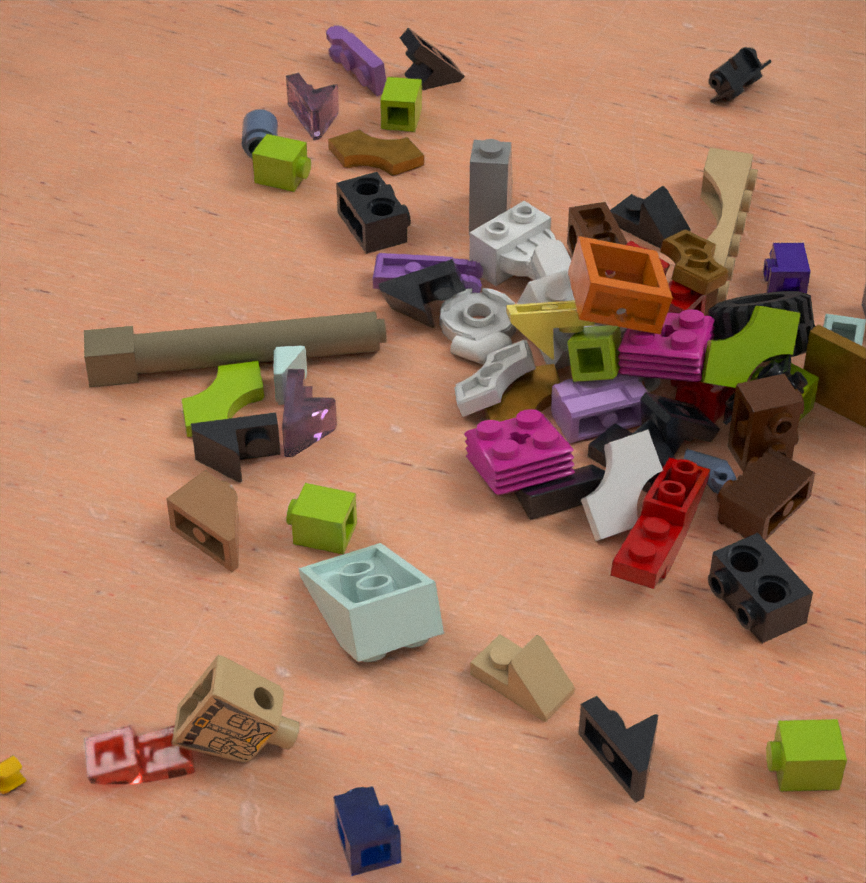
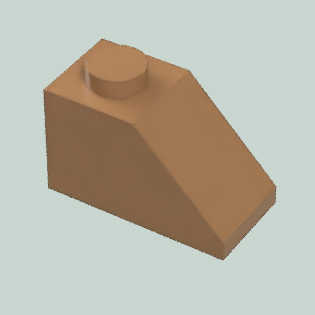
(208, 517)

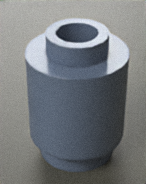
(255, 127)

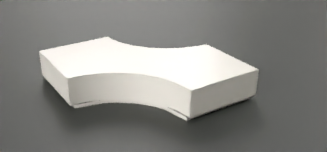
(490, 382)
(628, 468)

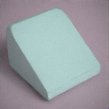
(845, 326)
(287, 358)

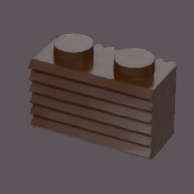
(764, 494)

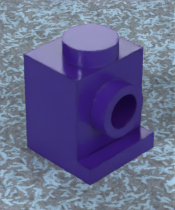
(787, 268)

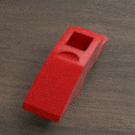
(662, 524)

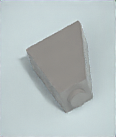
(489, 181)

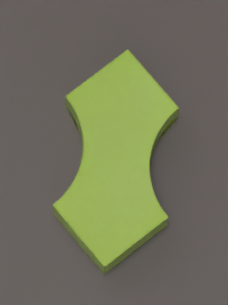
(765, 335)
(231, 390)

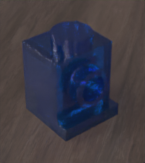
(366, 831)

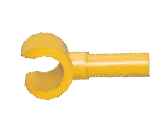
(10, 774)

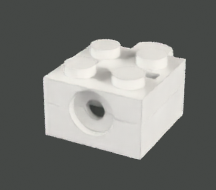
(552, 284)

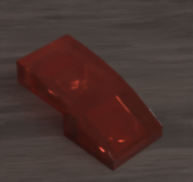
(131, 759)

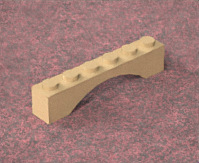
(728, 194)

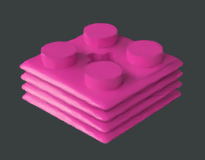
(671, 355)
(519, 452)

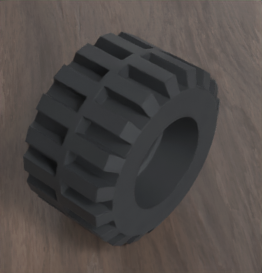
(735, 313)

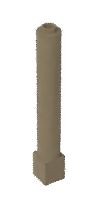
(119, 355)

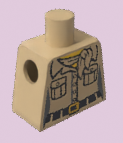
(233, 714)

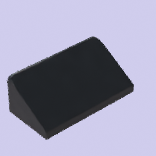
(560, 493)

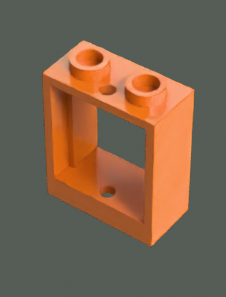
(635, 285)

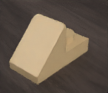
(524, 675)

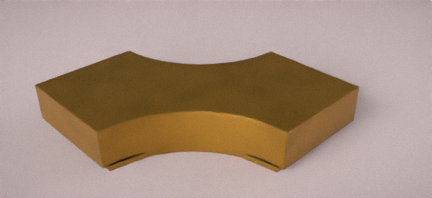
(390, 155)
(694, 262)
(528, 392)

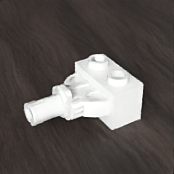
(509, 241)

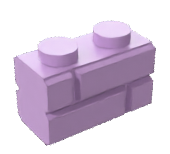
(592, 407)

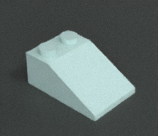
(374, 601)

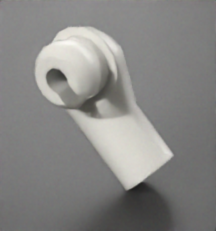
(479, 349)

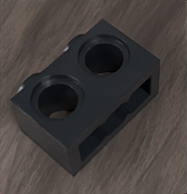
(372, 212)
(759, 588)

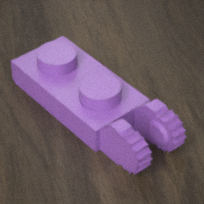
(357, 58)
(395, 265)

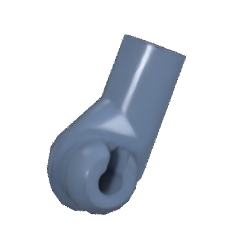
(719, 472)

